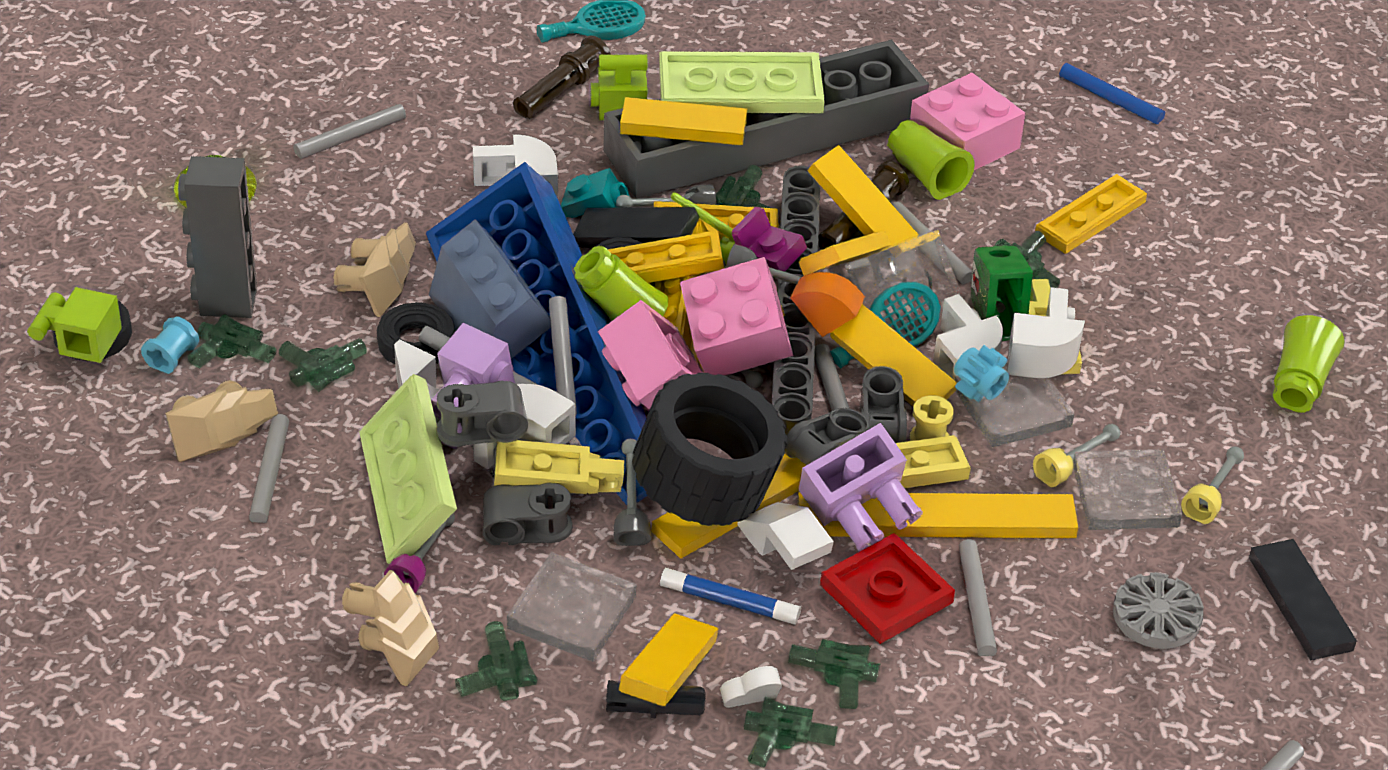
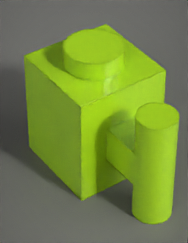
(619, 78)
(82, 324)

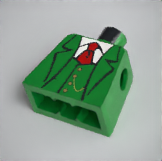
(1001, 276)

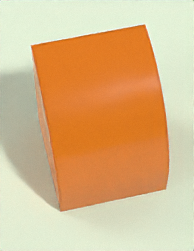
(827, 300)

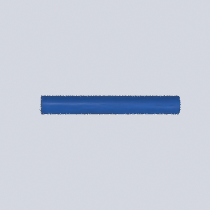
(1112, 93)

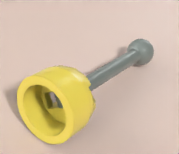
(1063, 463)
(1209, 495)

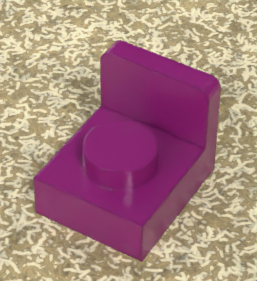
(774, 244)

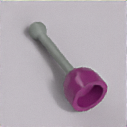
(413, 565)

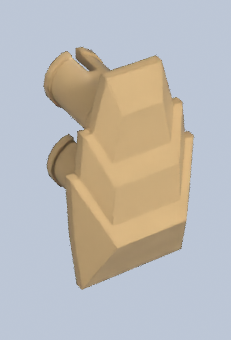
(384, 267)
(218, 419)
(399, 623)

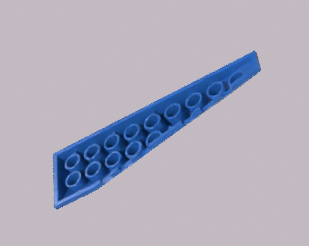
(536, 237)

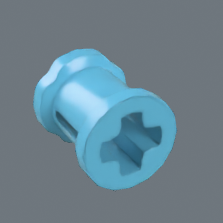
(170, 344)

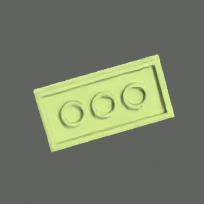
(744, 80)
(407, 469)

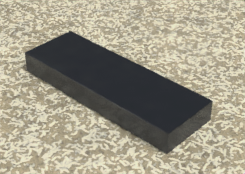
(638, 223)
(1302, 599)

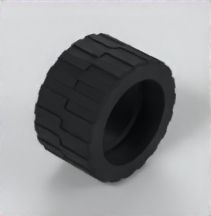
(697, 483)

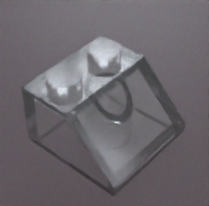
(911, 260)

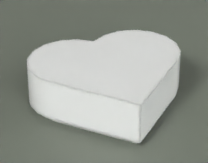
(751, 687)

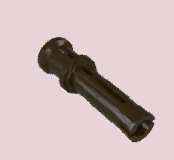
(572, 69)
(885, 177)

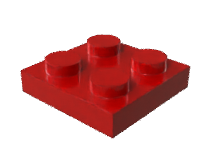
(887, 588)

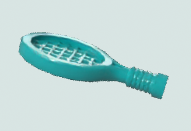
(581, 27)
(932, 315)

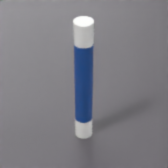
(730, 596)

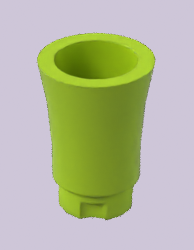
(932, 160)
(615, 284)
(1306, 359)

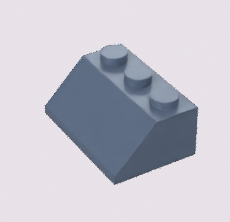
(486, 291)

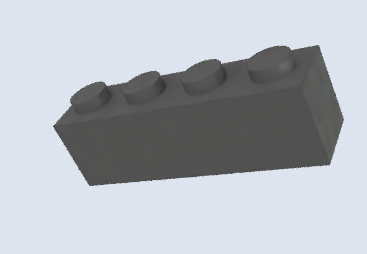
(220, 236)

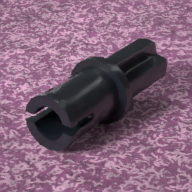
(686, 701)

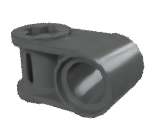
(884, 401)
(485, 412)
(824, 433)
(523, 514)

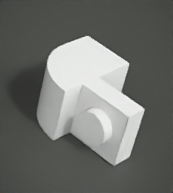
(496, 161)
(963, 331)
(1046, 343)
(549, 421)

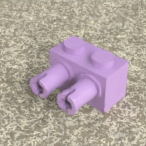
(472, 359)
(854, 474)

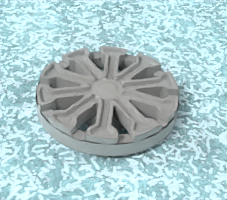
(1158, 610)

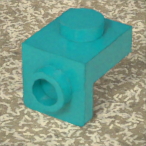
(592, 191)

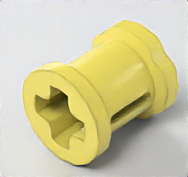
(931, 417)

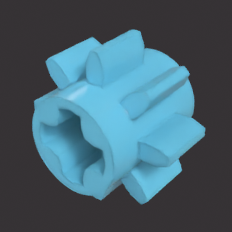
(981, 373)

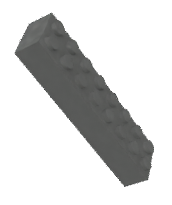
(864, 96)

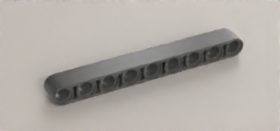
(795, 374)

